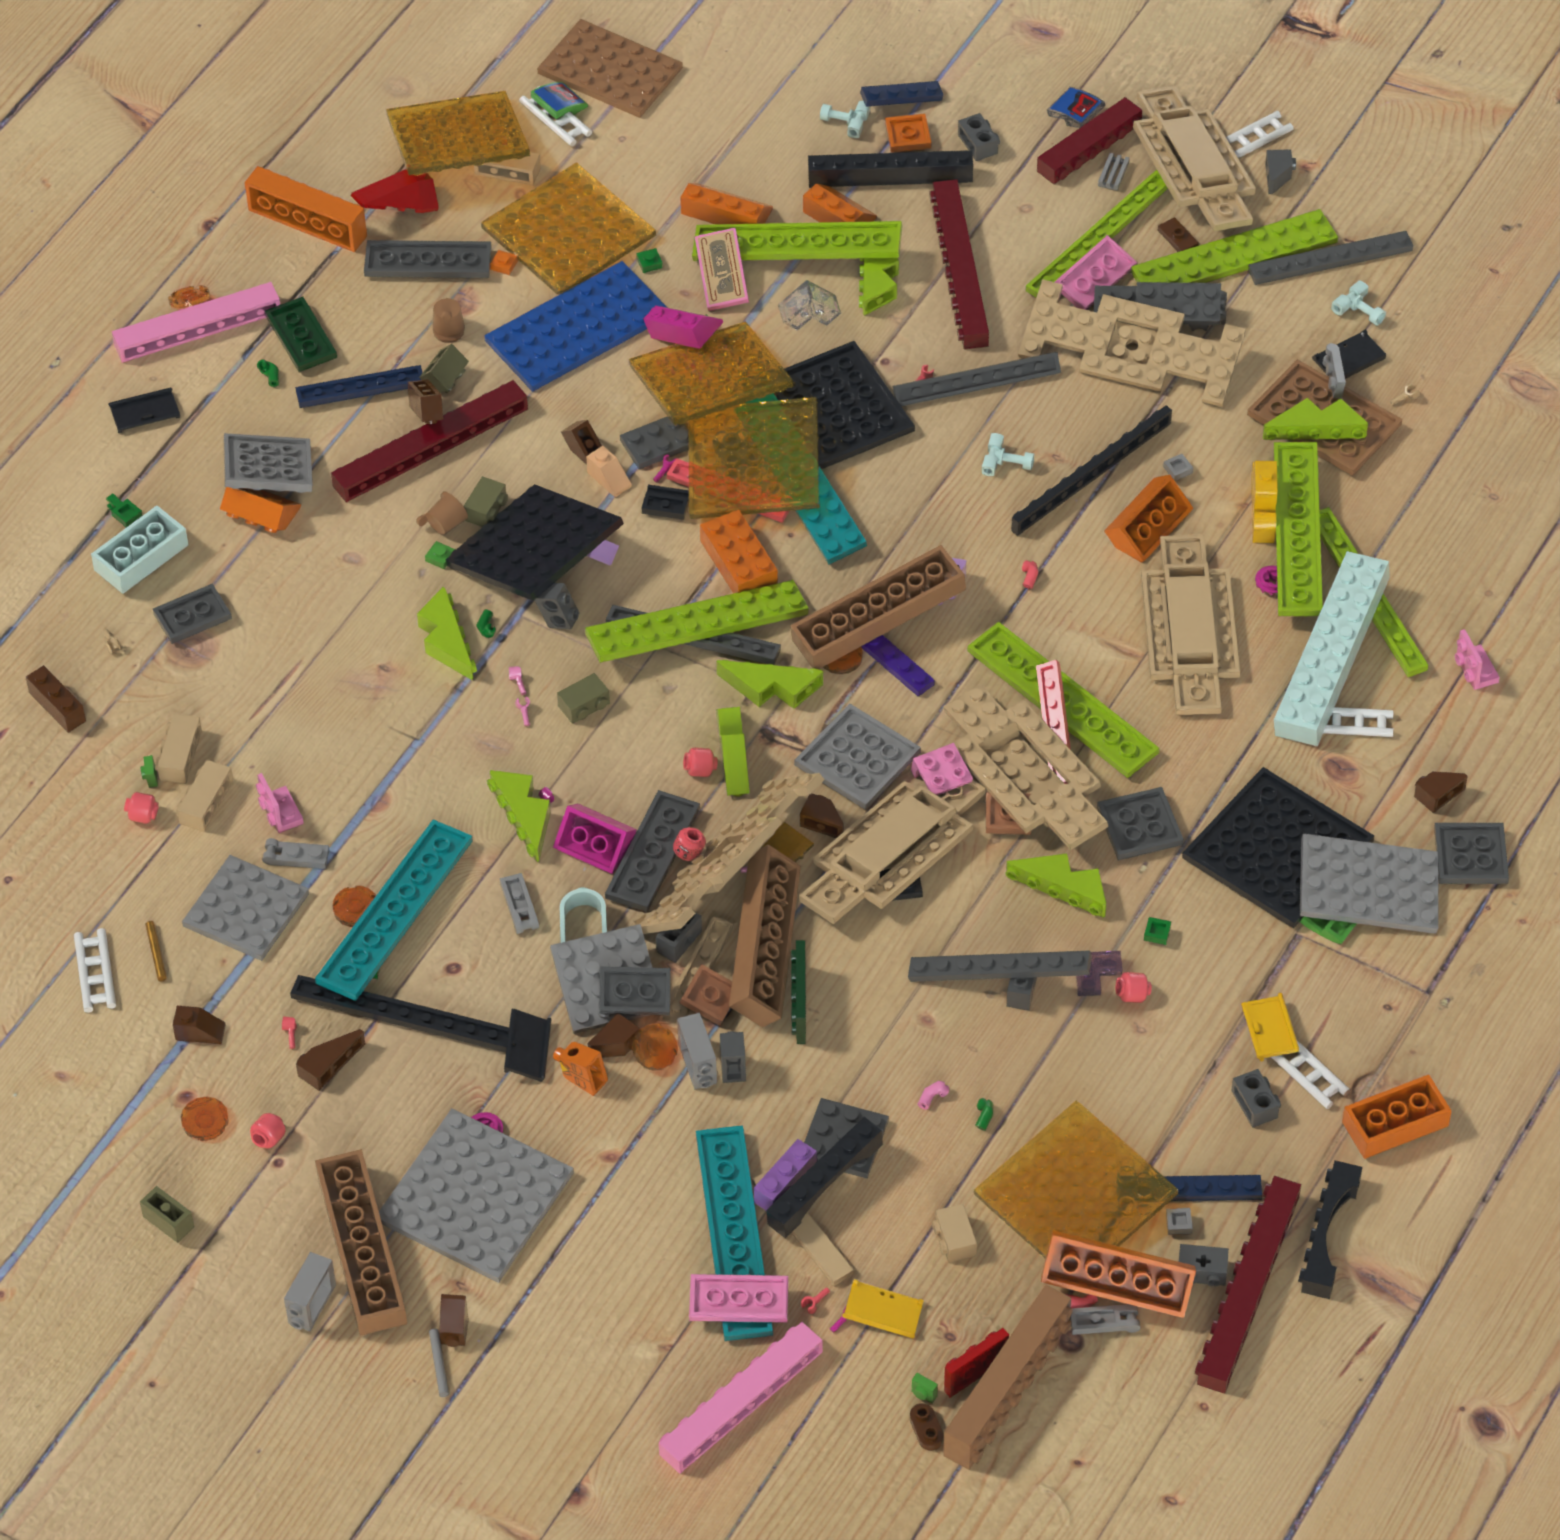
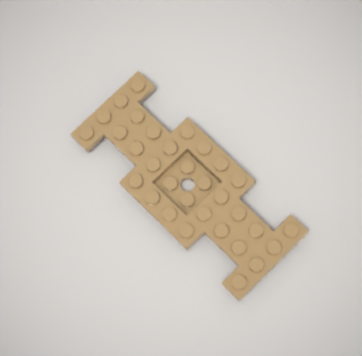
(1105, 342)
(727, 853)

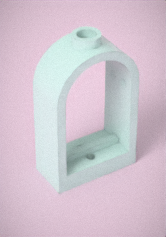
(580, 897)

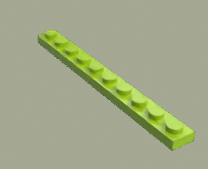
(1108, 225)
(1384, 617)

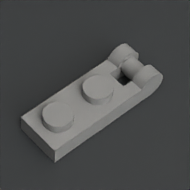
(1334, 370)
(295, 854)
(519, 902)
(1104, 1319)

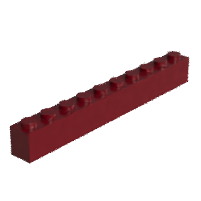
(960, 264)
(429, 441)
(1248, 1285)

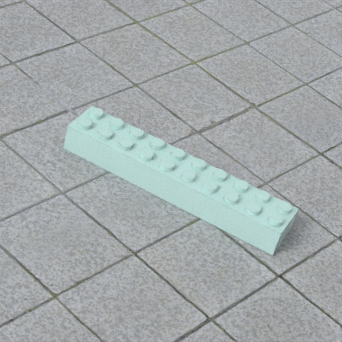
(1331, 648)

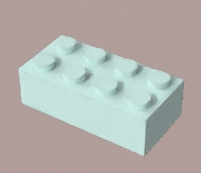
(139, 549)

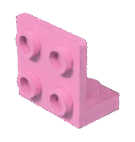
(1475, 663)
(942, 769)
(279, 805)

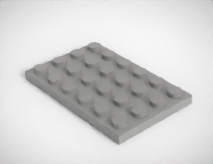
(1369, 883)

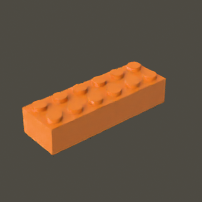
(306, 209)
(1118, 1274)

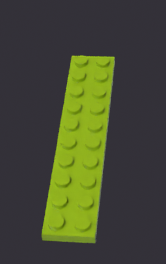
(813, 240)
(1237, 251)
(1298, 529)
(696, 621)
(1086, 716)

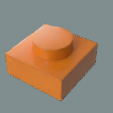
(503, 262)

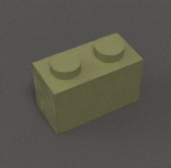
(445, 368)
(485, 501)
(583, 698)
(167, 1214)

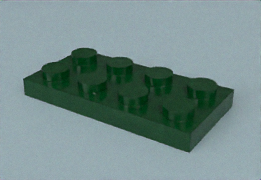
(301, 334)
(798, 992)

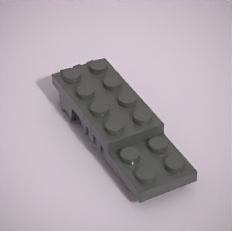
(1200, 302)

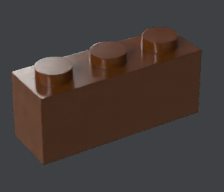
(425, 401)
(55, 699)

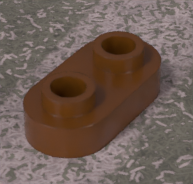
(926, 1424)

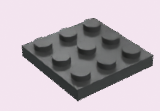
(1140, 823)
(1471, 853)
(832, 1122)

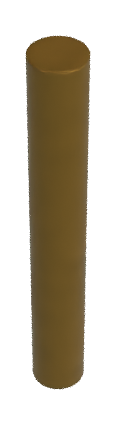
(155, 950)

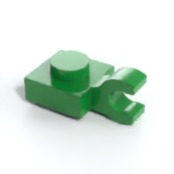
(124, 511)

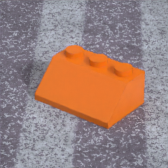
(829, 205)
(259, 508)

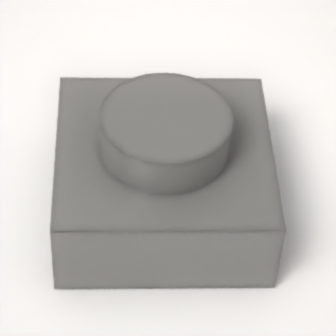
(1178, 467)
(1179, 1221)

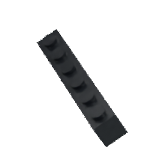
(853, 1147)
(1319, 1273)

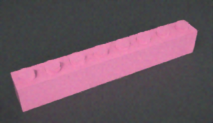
(194, 322)
(740, 1397)

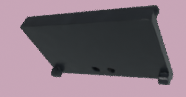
(1357, 355)
(144, 409)
(531, 1042)

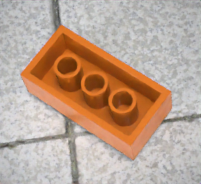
(737, 553)
(1396, 1116)

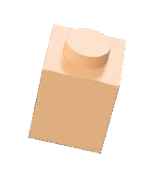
(607, 471)

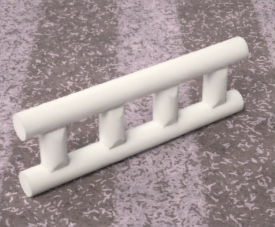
(556, 126)
(1264, 138)
(1359, 728)
(86, 980)
(1307, 1082)

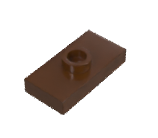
(1177, 235)

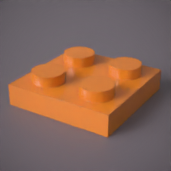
(908, 133)

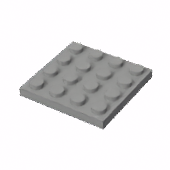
(267, 463)
(858, 756)
(245, 907)
(579, 971)

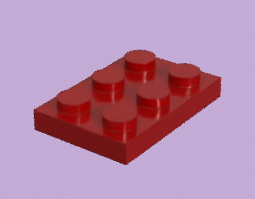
(973, 1363)

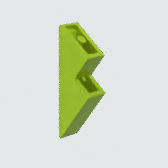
(877, 284)
(1310, 422)
(445, 636)
(763, 681)
(733, 751)
(526, 813)
(1054, 877)

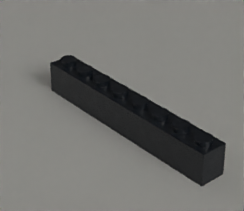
(890, 168)

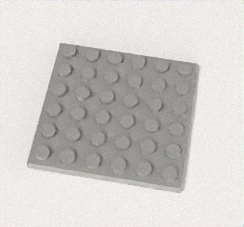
(475, 1195)

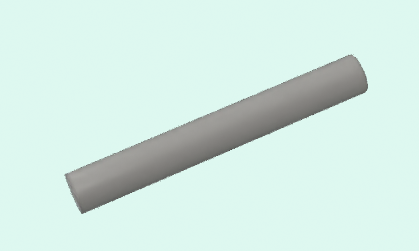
(439, 1363)

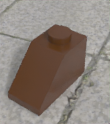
(581, 439)
(1439, 788)
(821, 816)
(197, 1025)
(615, 1037)
(453, 1320)

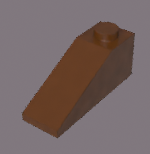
(326, 1059)

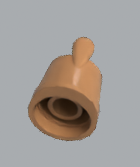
(448, 320)
(444, 514)

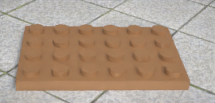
(610, 68)
(1305, 382)

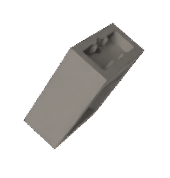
(697, 1051)
(310, 1291)

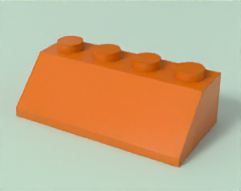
(722, 207)
(1150, 515)

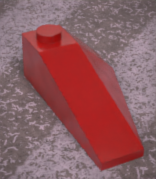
(400, 192)

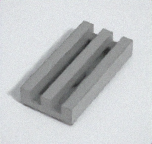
(1117, 160)

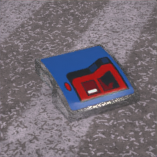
(1076, 107)

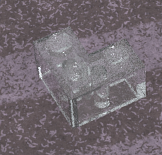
(807, 303)

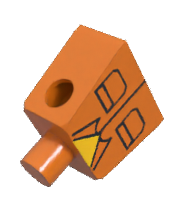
(582, 1066)

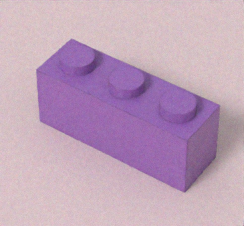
(784, 1173)

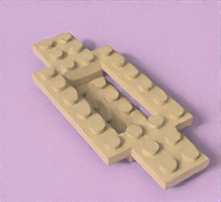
(1212, 163)
(1199, 624)
(1011, 767)
(881, 836)

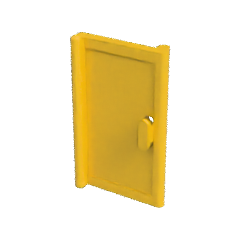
(1272, 1022)
(892, 1314)

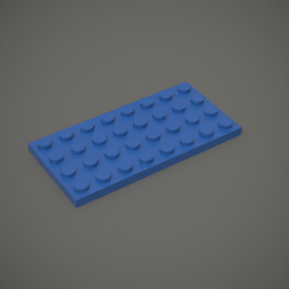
(574, 326)

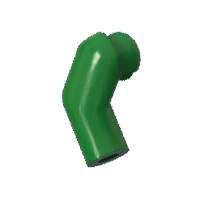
(269, 370)
(484, 625)
(986, 1115)

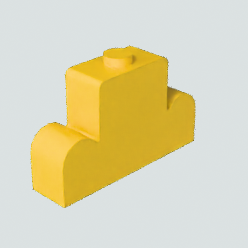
(1264, 501)

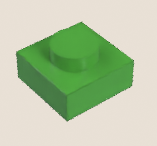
(438, 554)
(148, 771)
(924, 1388)

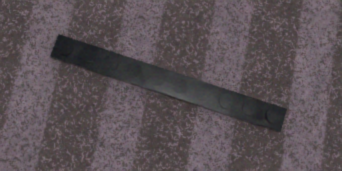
(1091, 470)
(405, 1014)

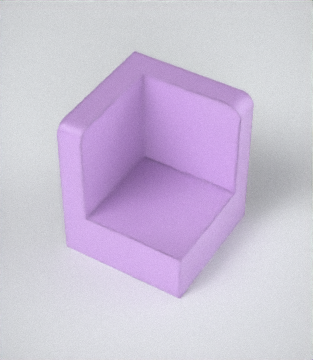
(604, 552)

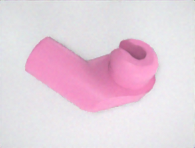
(929, 1092)

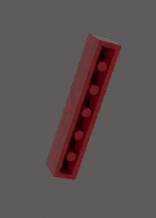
(1088, 141)

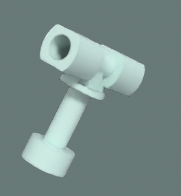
(853, 118)
(1355, 301)
(998, 455)

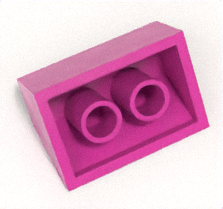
(680, 326)
(593, 837)

